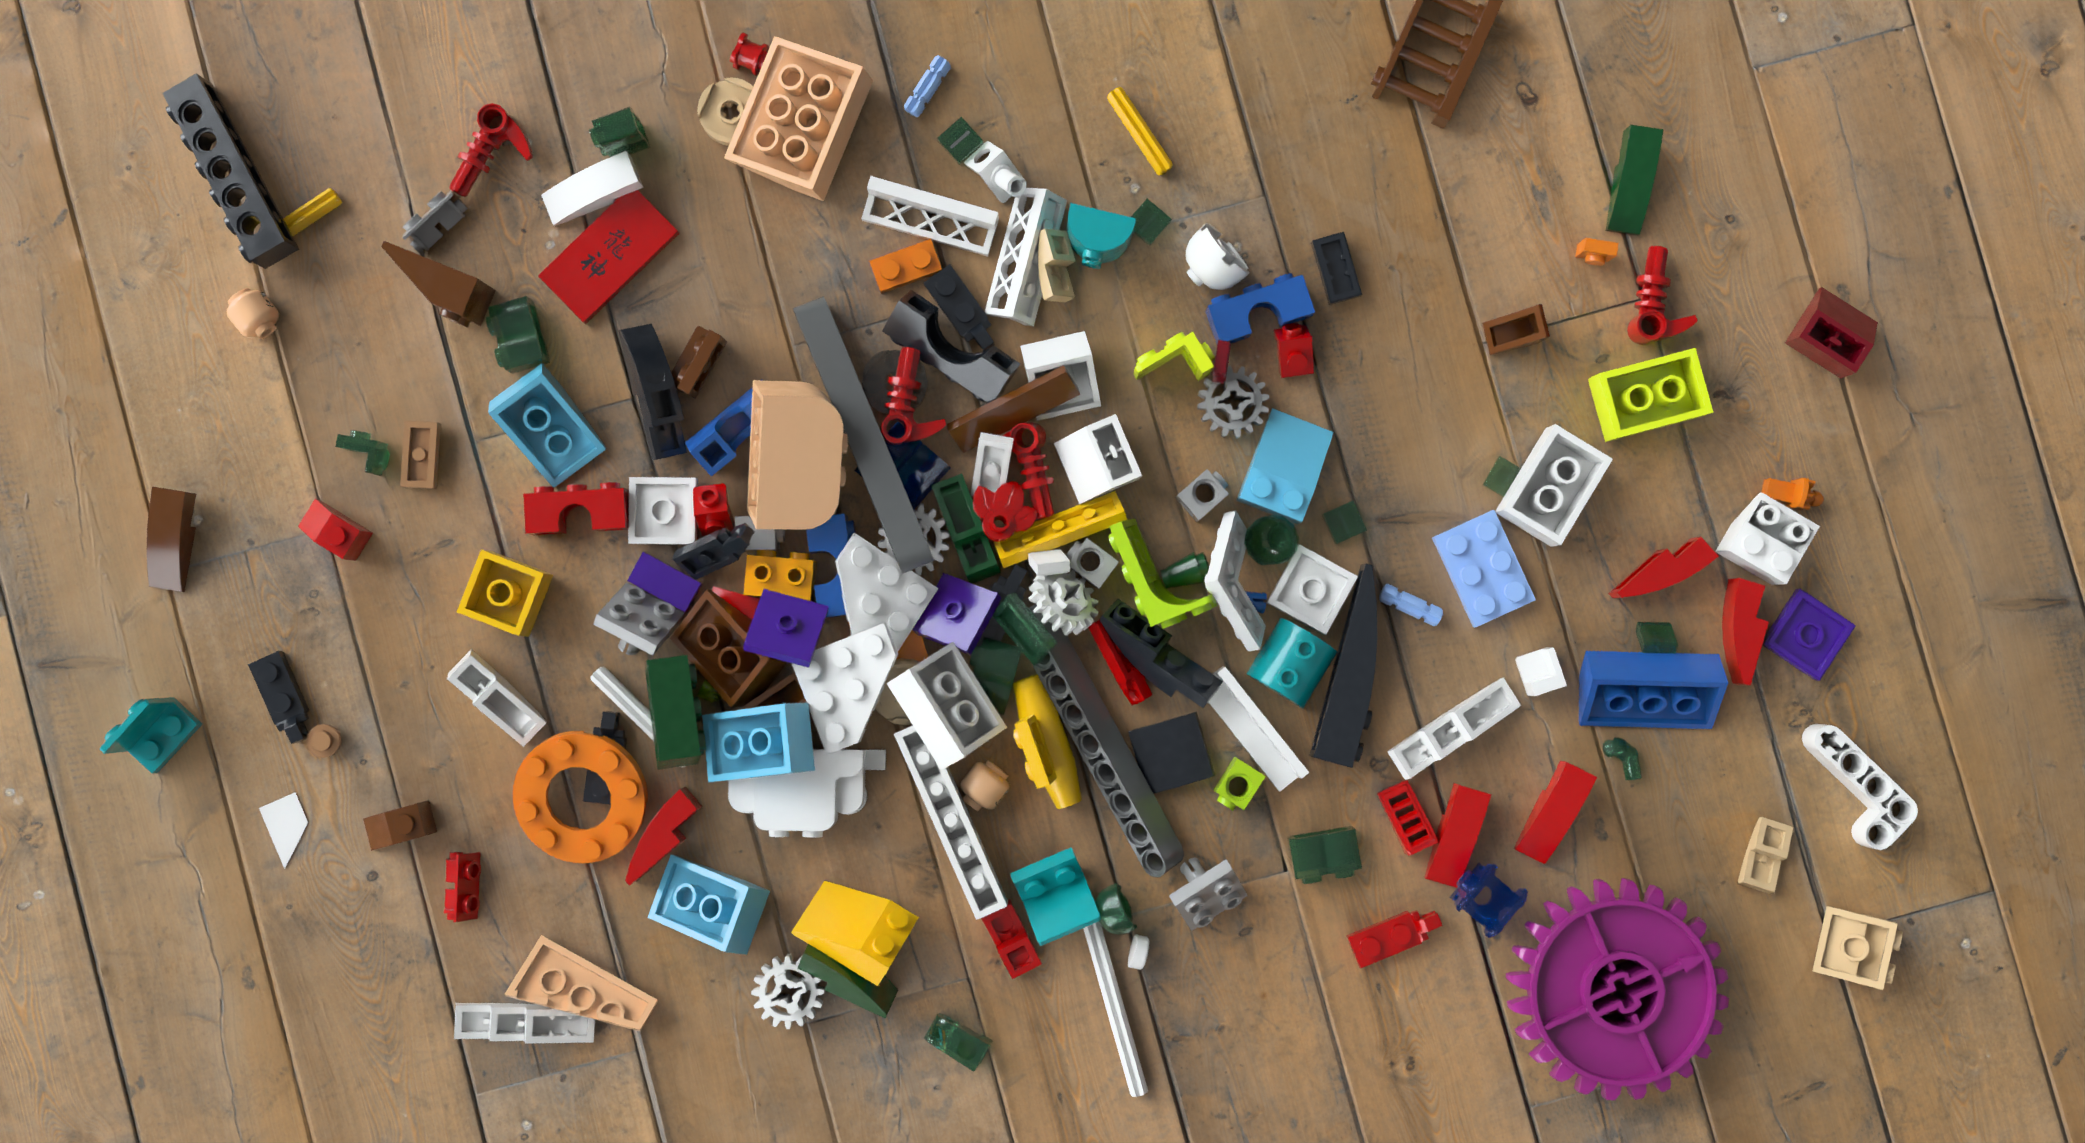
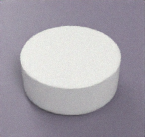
(1138, 952)

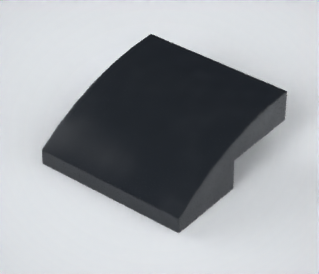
(1172, 752)

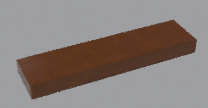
(1014, 408)

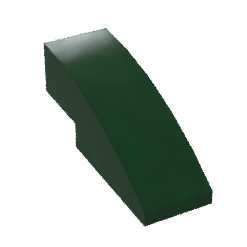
(1634, 179)
(965, 529)
(847, 983)

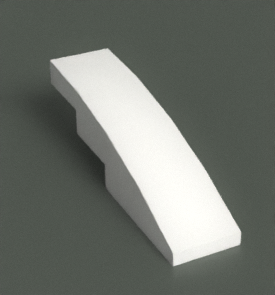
(1454, 728)
(521, 1023)

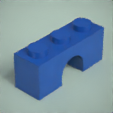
(1285, 298)
(719, 439)
(831, 538)

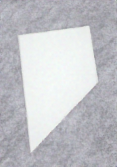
(285, 824)

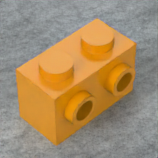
(787, 576)

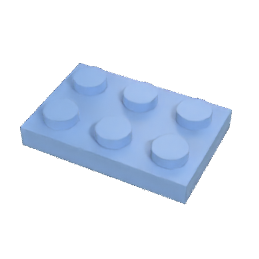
(1483, 568)

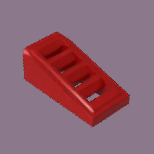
(1419, 844)

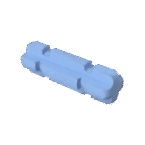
(927, 86)
(1410, 605)

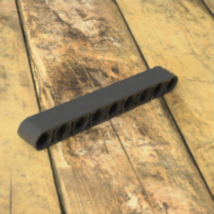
(863, 435)
(1108, 756)

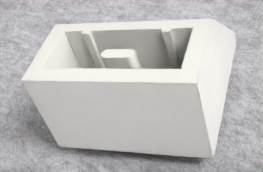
(1098, 459)
(1768, 540)

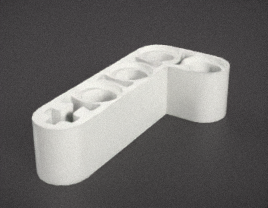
(1856, 780)

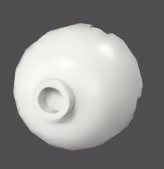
(1214, 260)

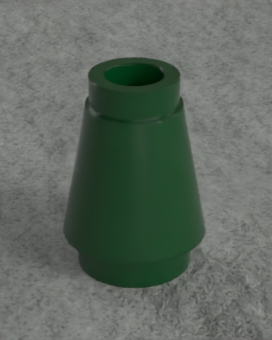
(1186, 571)

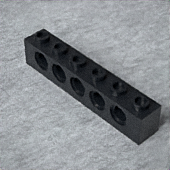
(274, 238)

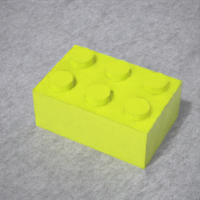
(1650, 395)

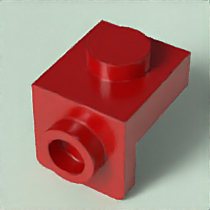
(1294, 350)
(712, 508)

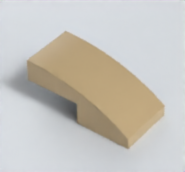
(1053, 258)
(1764, 855)

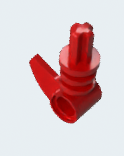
(483, 145)
(1650, 306)
(901, 400)
(1034, 467)

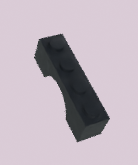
(917, 326)

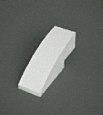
(592, 188)
(496, 698)

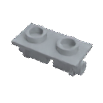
(423, 228)

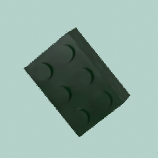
(674, 711)

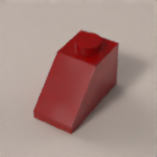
(334, 531)

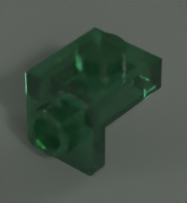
(377, 451)

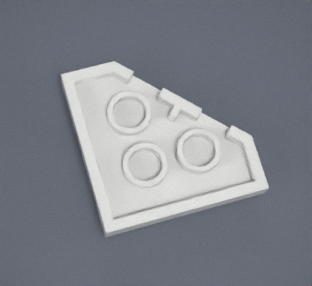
(879, 592)
(847, 684)

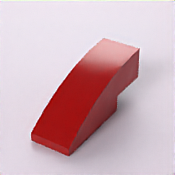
(1666, 569)
(1741, 629)
(1555, 811)
(662, 834)
(1457, 834)

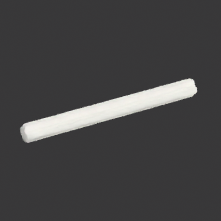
(1115, 1010)

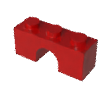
(547, 510)

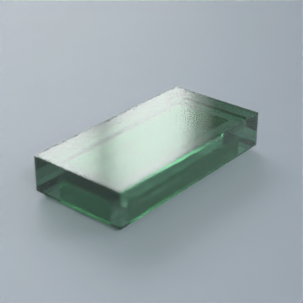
(1024, 628)

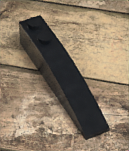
(1351, 680)

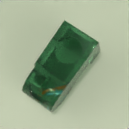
(958, 1041)

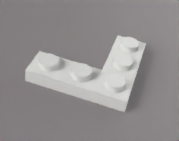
(1224, 583)

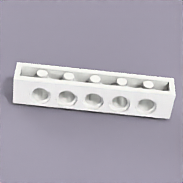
(953, 826)

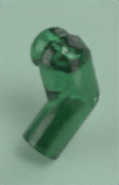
(1627, 754)

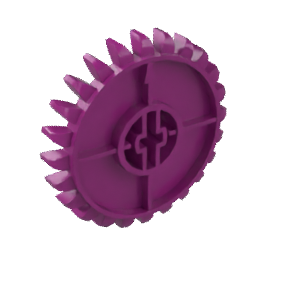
(1661, 1000)

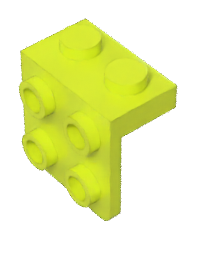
(1197, 356)

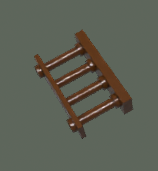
(1455, 75)

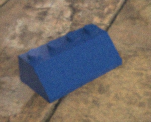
(1650, 689)

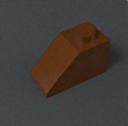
(400, 825)

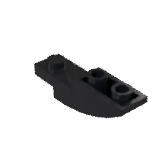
(655, 389)
(1153, 656)

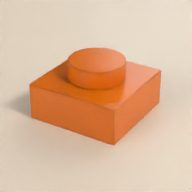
(1596, 251)

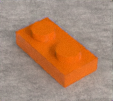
(905, 266)

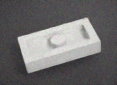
(992, 462)

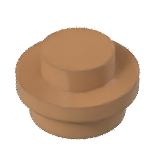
(323, 740)

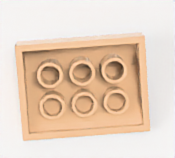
(799, 117)

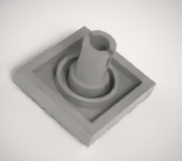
(638, 620)
(1207, 893)

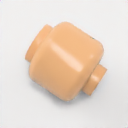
(252, 313)
(984, 786)

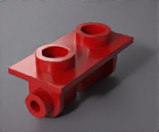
(464, 871)

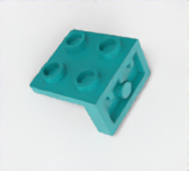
(152, 732)
(1056, 896)

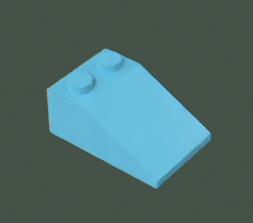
(546, 425)
(1285, 466)
(758, 742)
(708, 905)

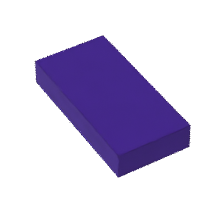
(664, 582)

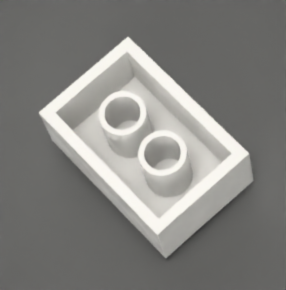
(1553, 485)
(947, 705)

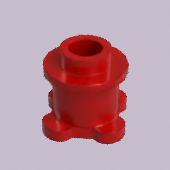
(748, 54)

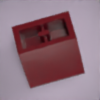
(1833, 334)

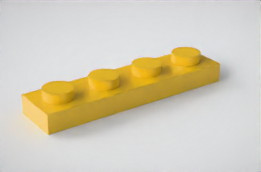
(1062, 528)

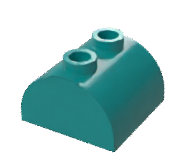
(1098, 234)
(1292, 662)

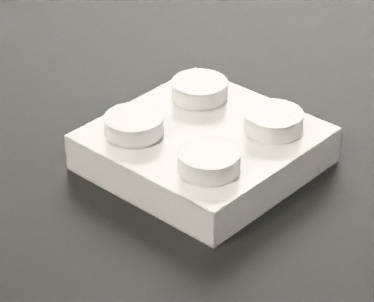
(661, 510)
(1312, 589)

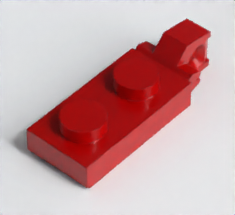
(1126, 675)
(1391, 936)

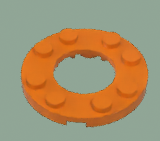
(601, 756)

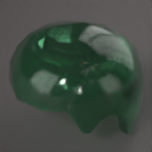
(1271, 540)
(1115, 910)

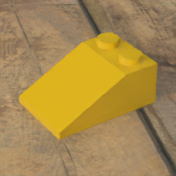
(855, 929)

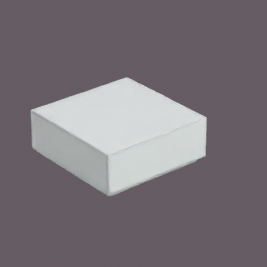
(1049, 562)

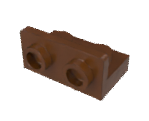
(697, 361)

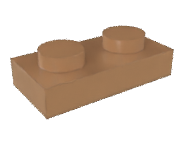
(420, 454)

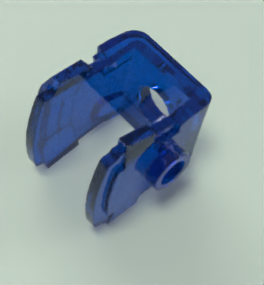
(1498, 909)

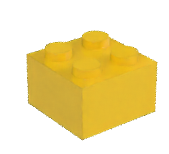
(504, 593)

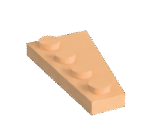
(576, 986)

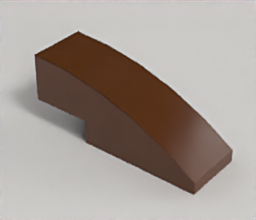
(169, 538)

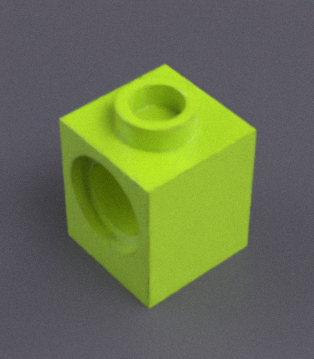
(1238, 769)

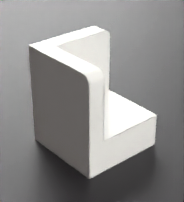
(1540, 671)

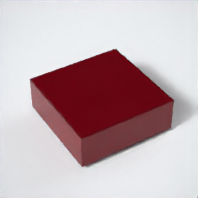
(1221, 361)

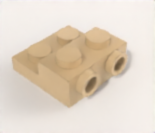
(1857, 948)

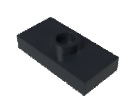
(1336, 268)

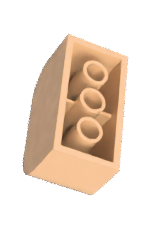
(794, 456)

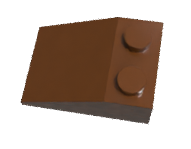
(456, 293)
(714, 642)

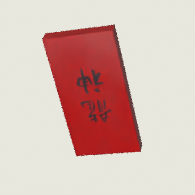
(608, 255)

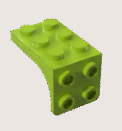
(1139, 569)

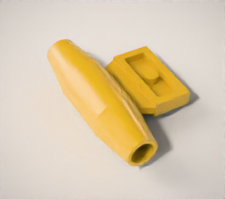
(1045, 743)

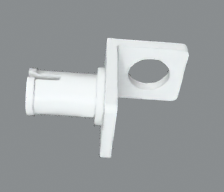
(997, 172)

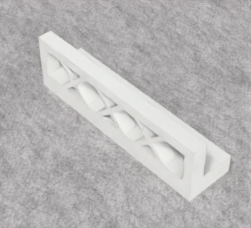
(933, 204)
(1024, 284)
(1255, 732)

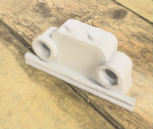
(810, 798)

